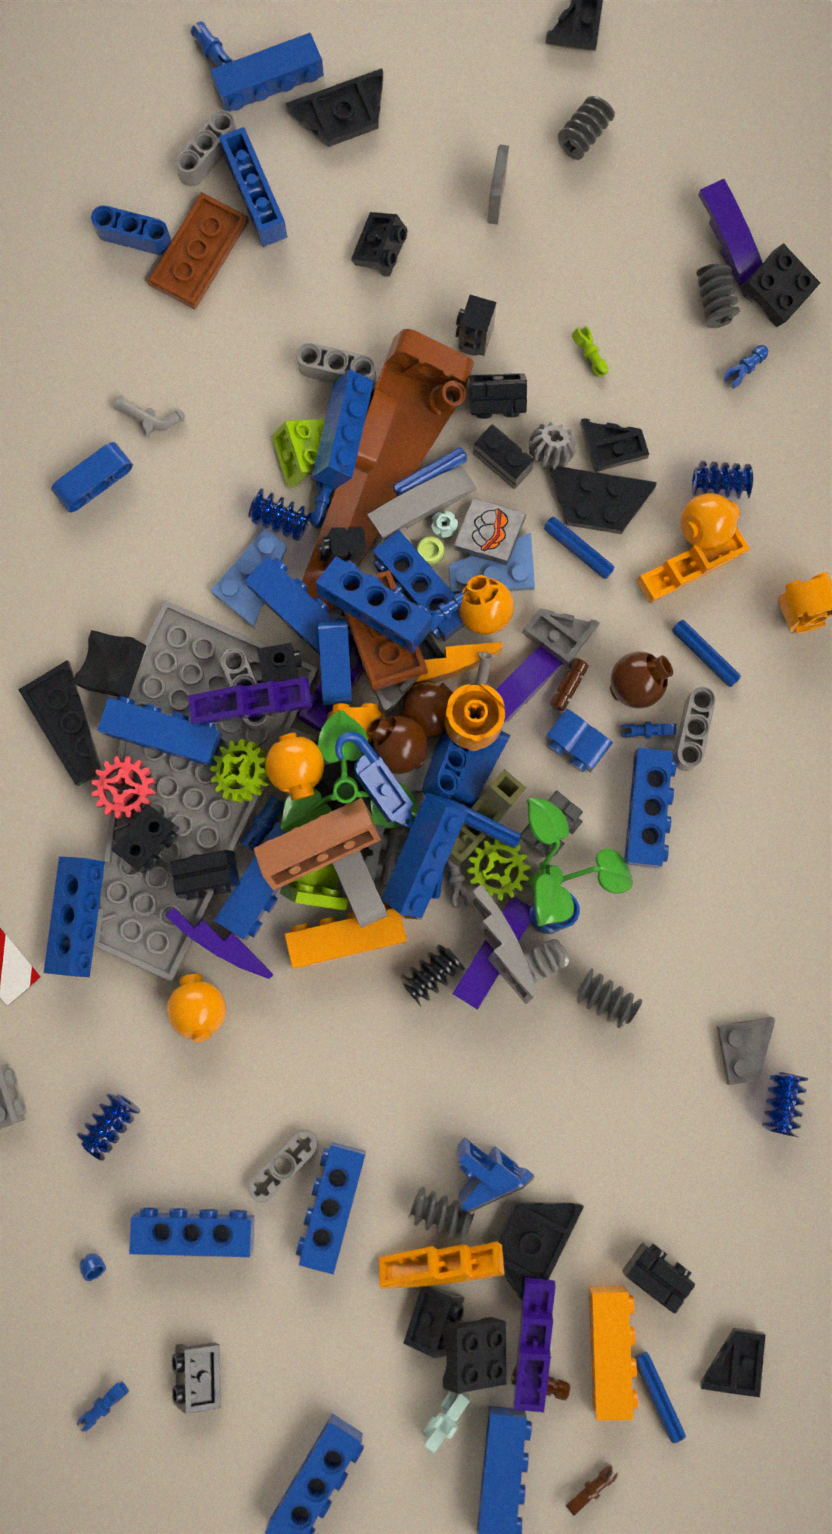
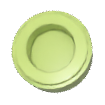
(431, 550)

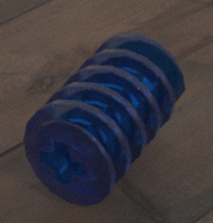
(723, 478)
(278, 515)
(785, 1103)
(108, 1125)

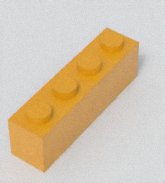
(342, 938)
(611, 1353)

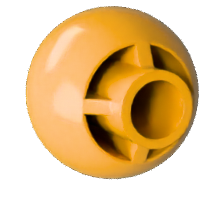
(709, 521)
(486, 605)
(295, 765)
(196, 1008)

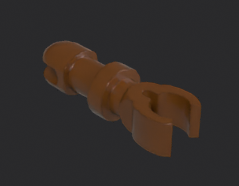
(591, 1491)

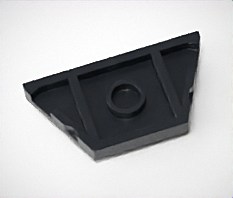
(341, 109)
(599, 499)
(536, 1239)

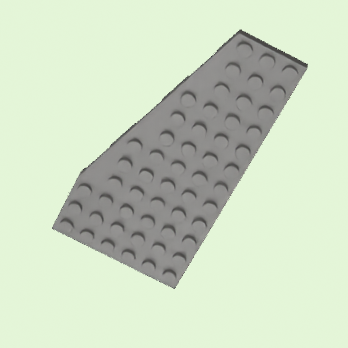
(178, 662)

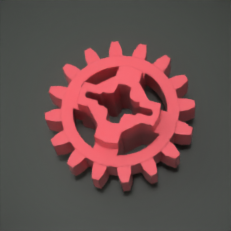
(125, 775)

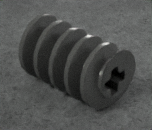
(585, 126)
(717, 294)
(608, 1000)
(441, 1214)

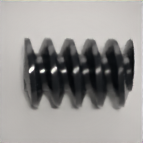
(431, 973)

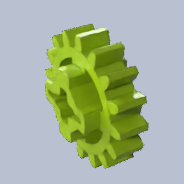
(238, 771)
(492, 857)

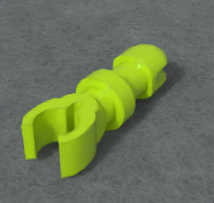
(585, 341)

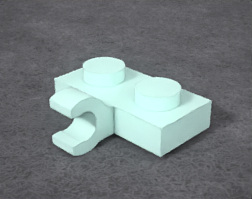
(445, 1423)

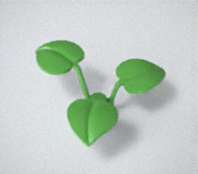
(345, 789)
(551, 900)

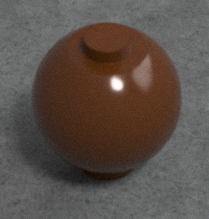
(640, 679)
(427, 706)
(398, 742)

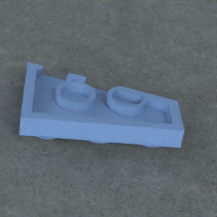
(515, 576)
(231, 586)

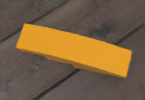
(689, 567)
(457, 661)
(440, 1266)

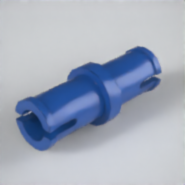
(210, 45)
(263, 823)

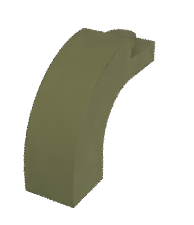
(493, 804)

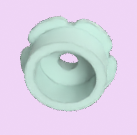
(439, 529)

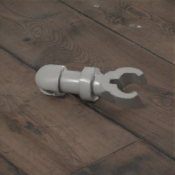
(456, 880)

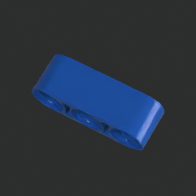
(124, 220)
(92, 477)
(335, 662)
(446, 768)
(479, 769)

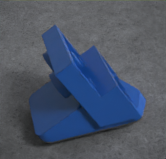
(490, 1176)

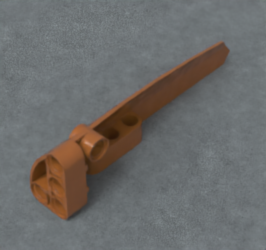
(398, 431)

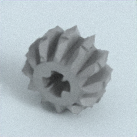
(552, 445)
(546, 959)

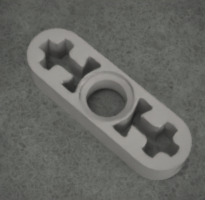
(261, 1176)

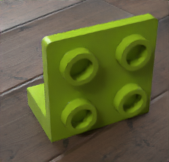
(297, 448)
(316, 889)

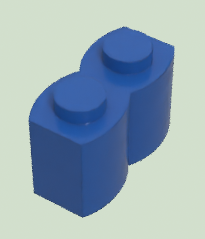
(578, 741)

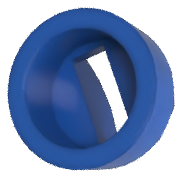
(92, 1267)

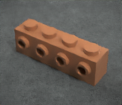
(316, 844)

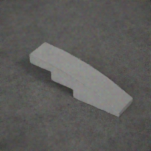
(421, 502)
(507, 953)

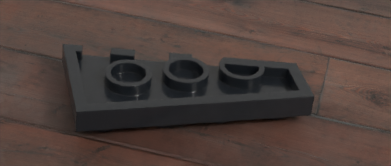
(63, 720)

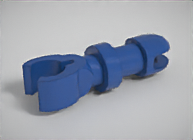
(746, 365)
(321, 500)
(445, 610)
(649, 729)
(103, 1405)

